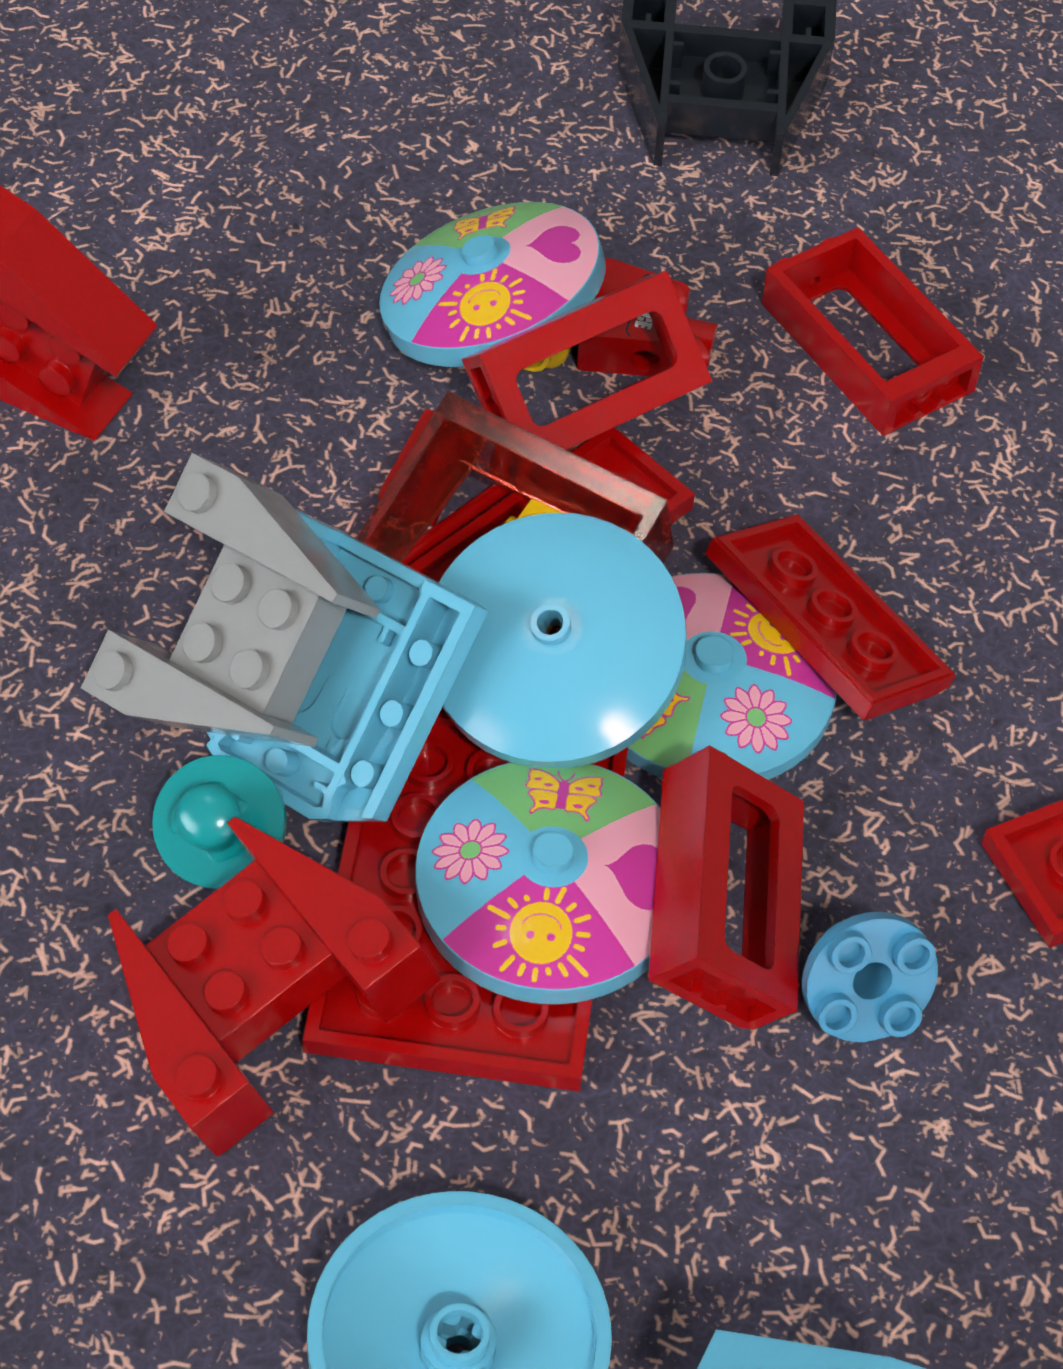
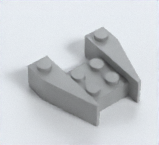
(253, 627)

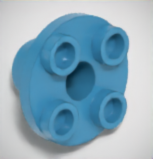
(870, 977)

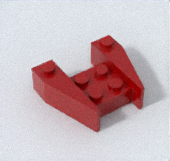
(61, 325)
(249, 967)

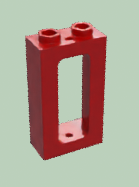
(853, 263)
(496, 367)
(691, 890)

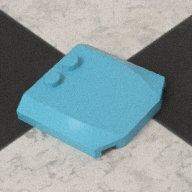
(371, 692)

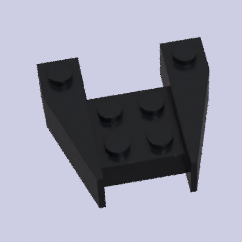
(725, 77)

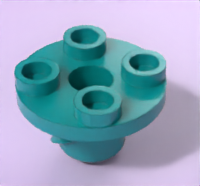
(194, 815)

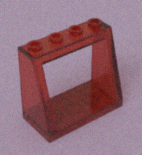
(473, 439)

